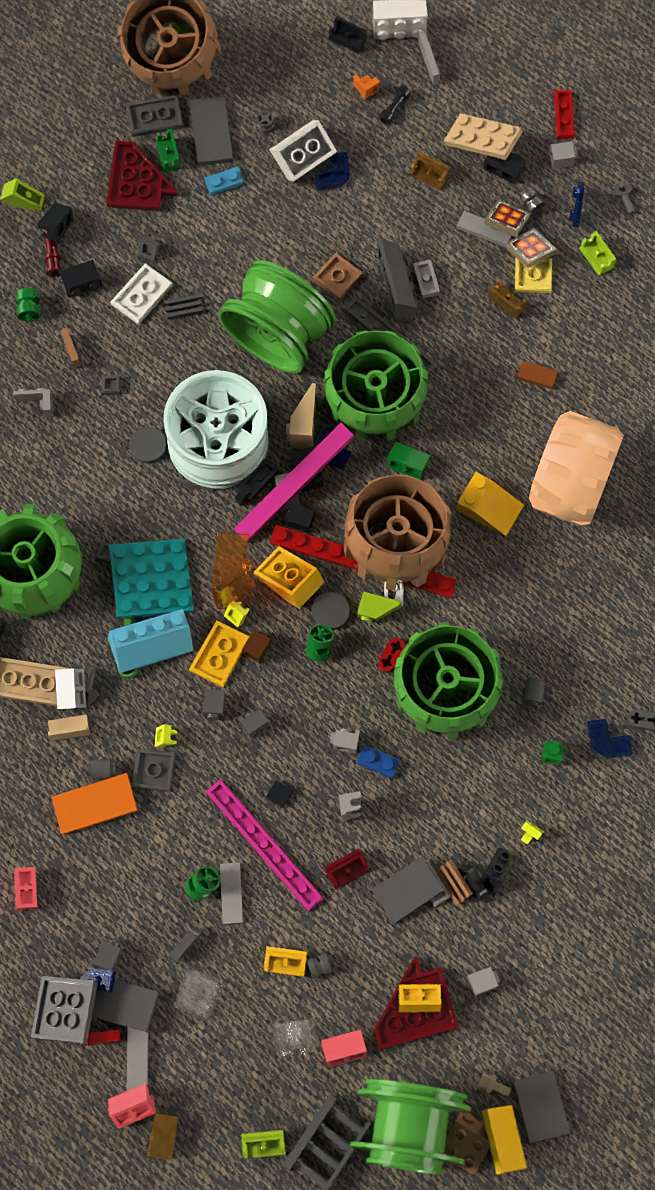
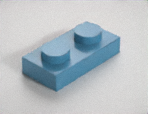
(224, 181)

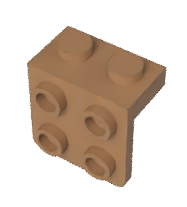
(467, 1141)

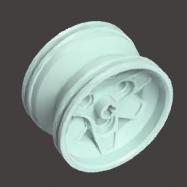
(216, 390)

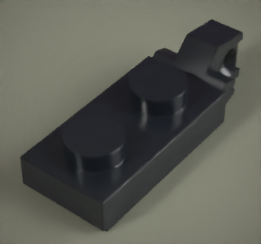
(256, 482)

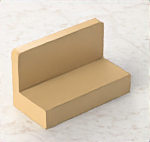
(68, 727)

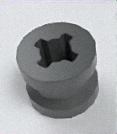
(265, 116)

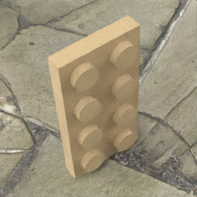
(483, 136)
(28, 681)

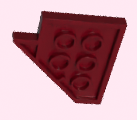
(135, 180)
(403, 1027)

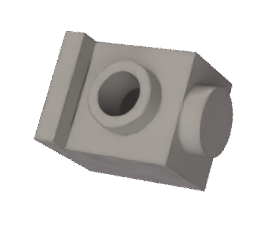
(345, 740)

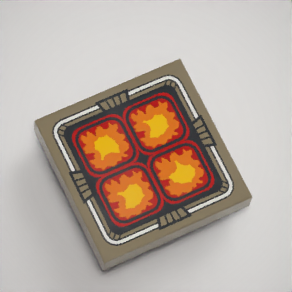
(507, 218)
(530, 248)

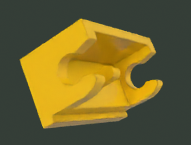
(285, 961)
(419, 998)

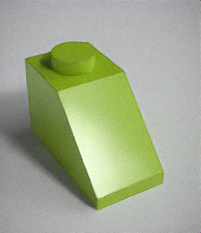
(22, 195)
(376, 607)

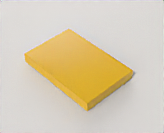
(219, 654)
(504, 1139)

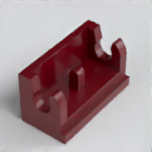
(346, 869)

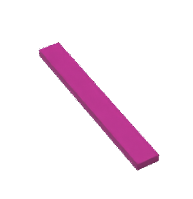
(295, 481)
(264, 845)

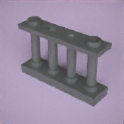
(306, 1143)

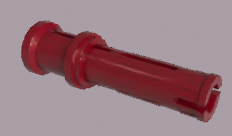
(52, 258)

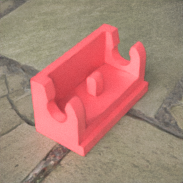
(25, 888)
(344, 1048)
(131, 1106)

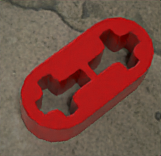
(388, 653)
(103, 1037)

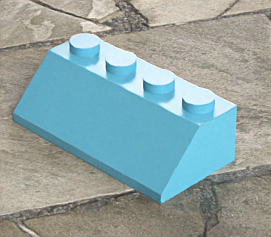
(150, 641)

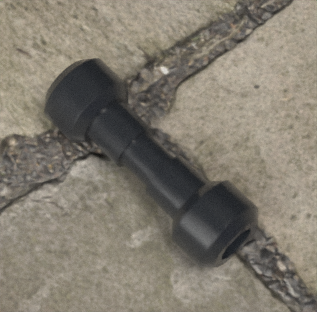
(387, 115)

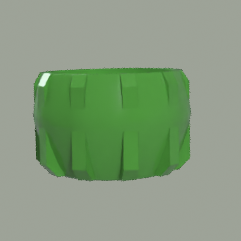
(375, 352)
(58, 583)
(454, 643)

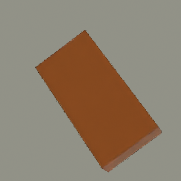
(537, 375)

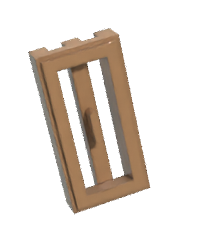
(70, 348)
(452, 883)

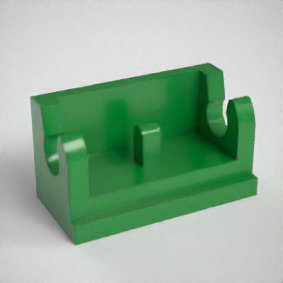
(168, 151)
(407, 460)

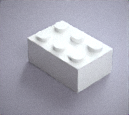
(399, 18)
(303, 150)

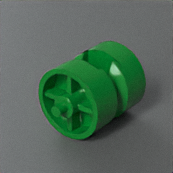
(28, 304)
(320, 643)
(202, 883)

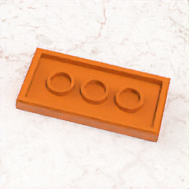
(94, 804)

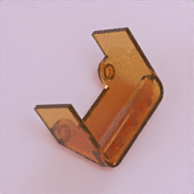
(231, 569)

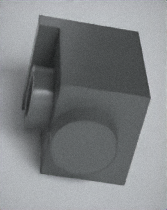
(254, 722)

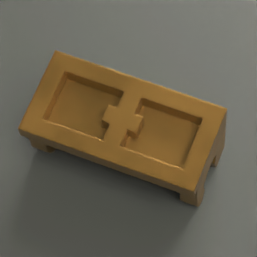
(429, 170)
(506, 300)
(162, 1136)

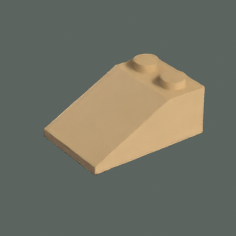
(302, 422)

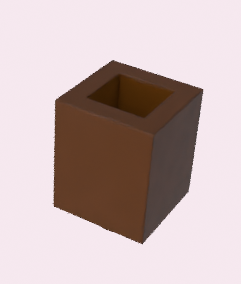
(256, 646)

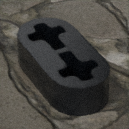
(474, 882)

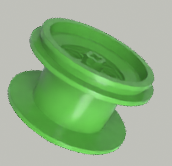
(410, 1125)

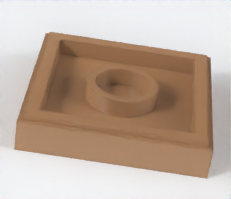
(338, 276)

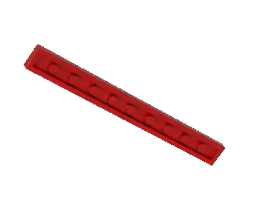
(335, 554)

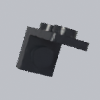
(497, 870)

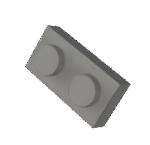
(426, 279)

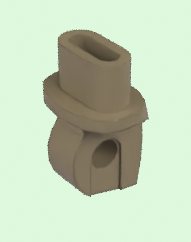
(489, 1084)

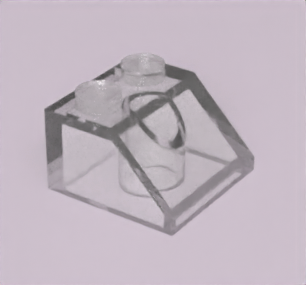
(198, 994)
(294, 1037)

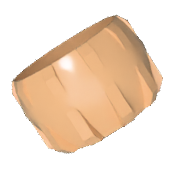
(575, 468)

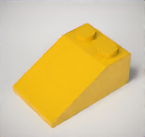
(489, 504)
(290, 576)

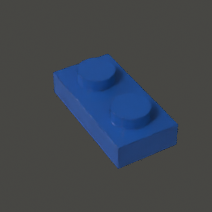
(378, 761)

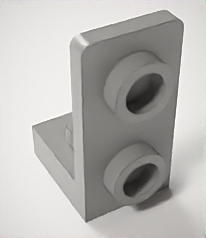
(42, 394)

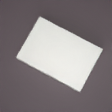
(142, 294)

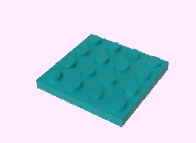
(150, 578)

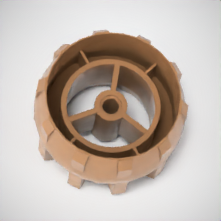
(148, 16)
(400, 503)

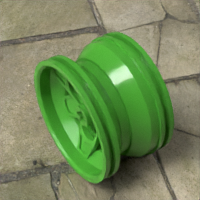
(277, 316)

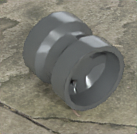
(532, 200)
(319, 966)

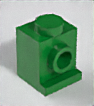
(552, 753)

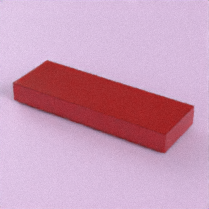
(564, 114)

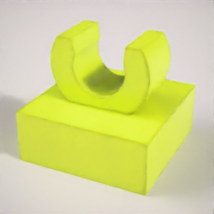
(236, 613)
(163, 736)
(531, 831)

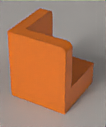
(366, 86)

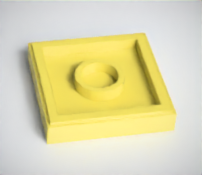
(534, 279)

